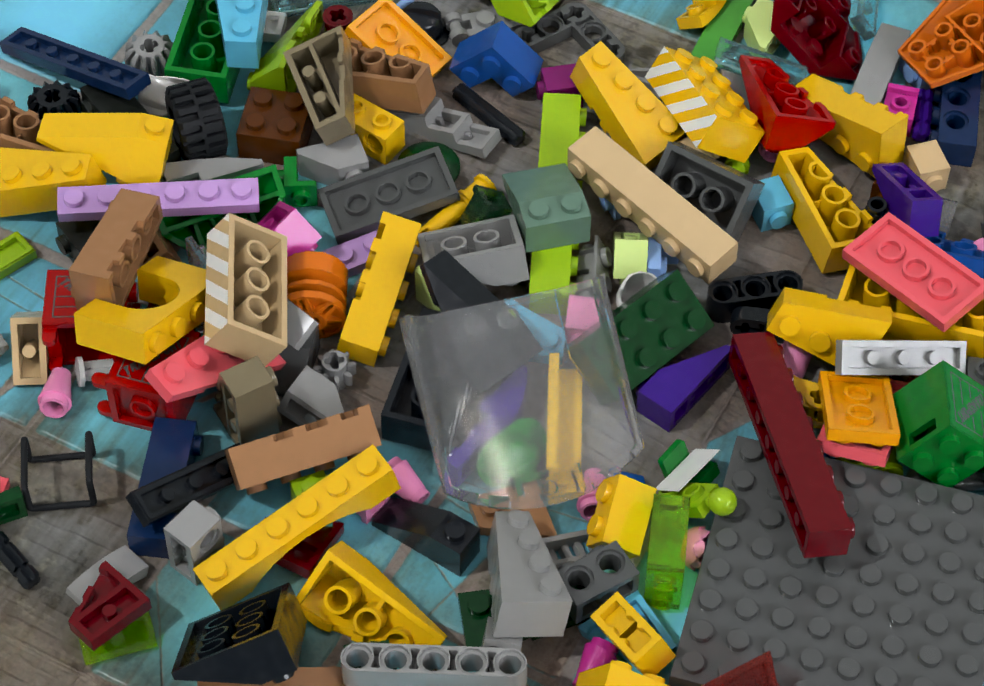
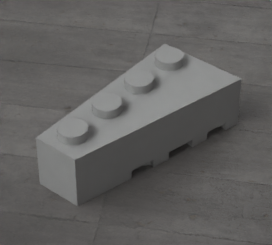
(524, 581)

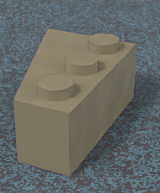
(326, 82)
(248, 401)

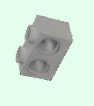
(193, 538)

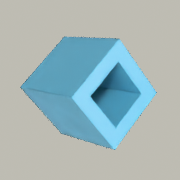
(773, 206)

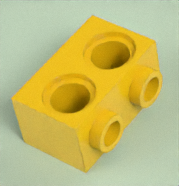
(378, 130)
(633, 635)

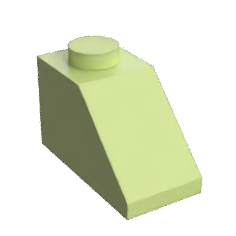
(758, 27)
(629, 254)

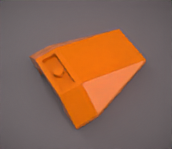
(947, 43)

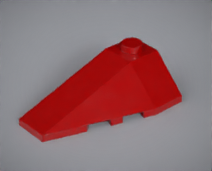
(782, 108)

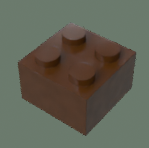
(273, 125)

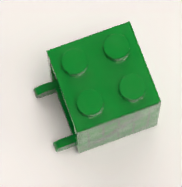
(941, 425)

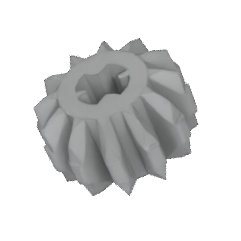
(148, 52)

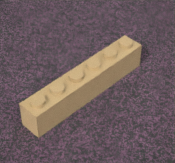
(652, 205)

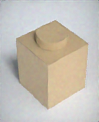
(928, 163)

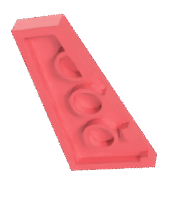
(194, 370)

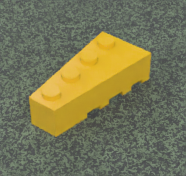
(625, 105)
(32, 178)
(821, 207)

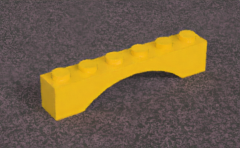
(347, 490)

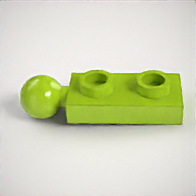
(707, 498)

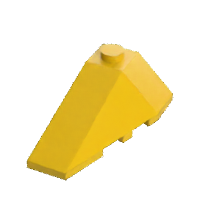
(122, 144)
(362, 603)

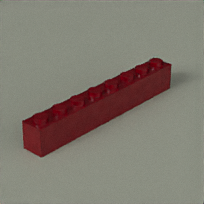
(790, 446)

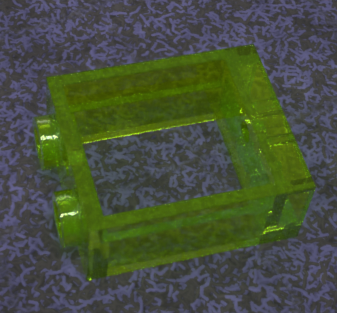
(666, 551)

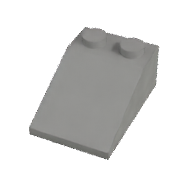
(486, 248)

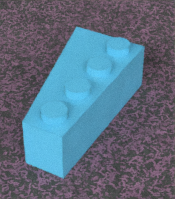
(242, 31)

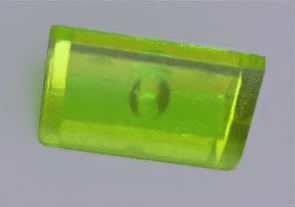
(133, 638)

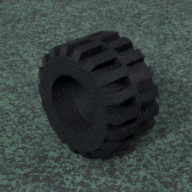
(197, 118)

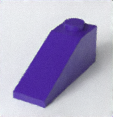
(909, 197)
(680, 386)

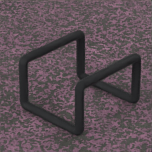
(26, 456)

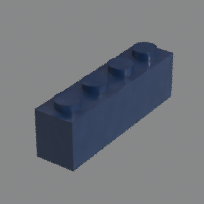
(170, 448)

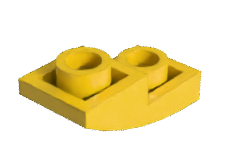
(699, 13)

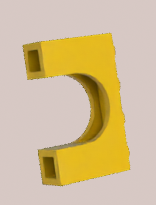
(146, 332)

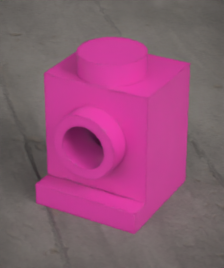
(902, 99)

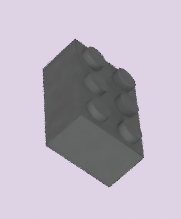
(710, 186)

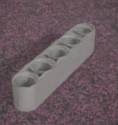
(417, 660)

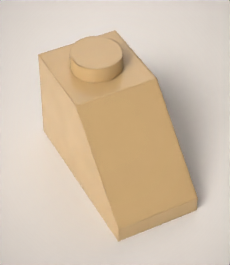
(29, 353)

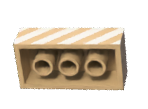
(246, 290)

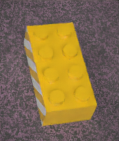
(705, 104)

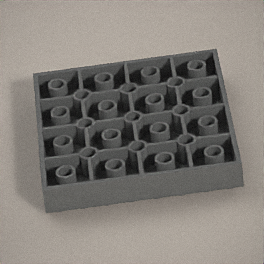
(885, 614)

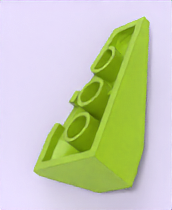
(273, 67)

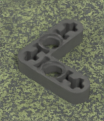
(569, 25)

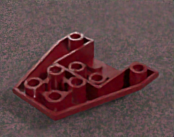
(819, 36)

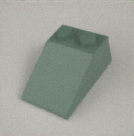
(548, 207)

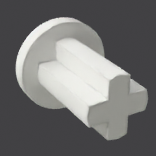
(85, 369)

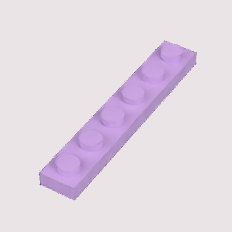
(176, 198)

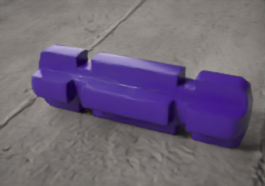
(923, 116)

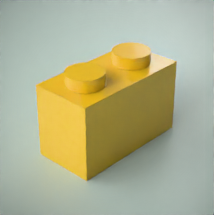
(621, 514)

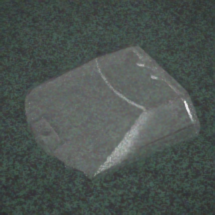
(525, 396)

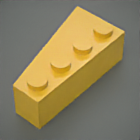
(862, 130)
(379, 289)

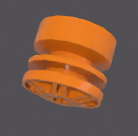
(319, 287)

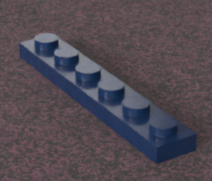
(75, 63)

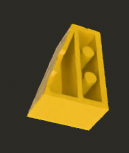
(818, 321)

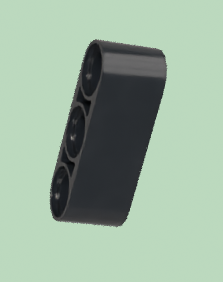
(749, 290)

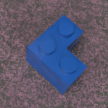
(497, 55)

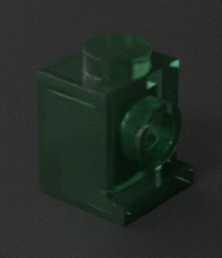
(485, 205)

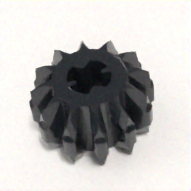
(54, 99)

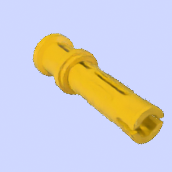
(452, 213)

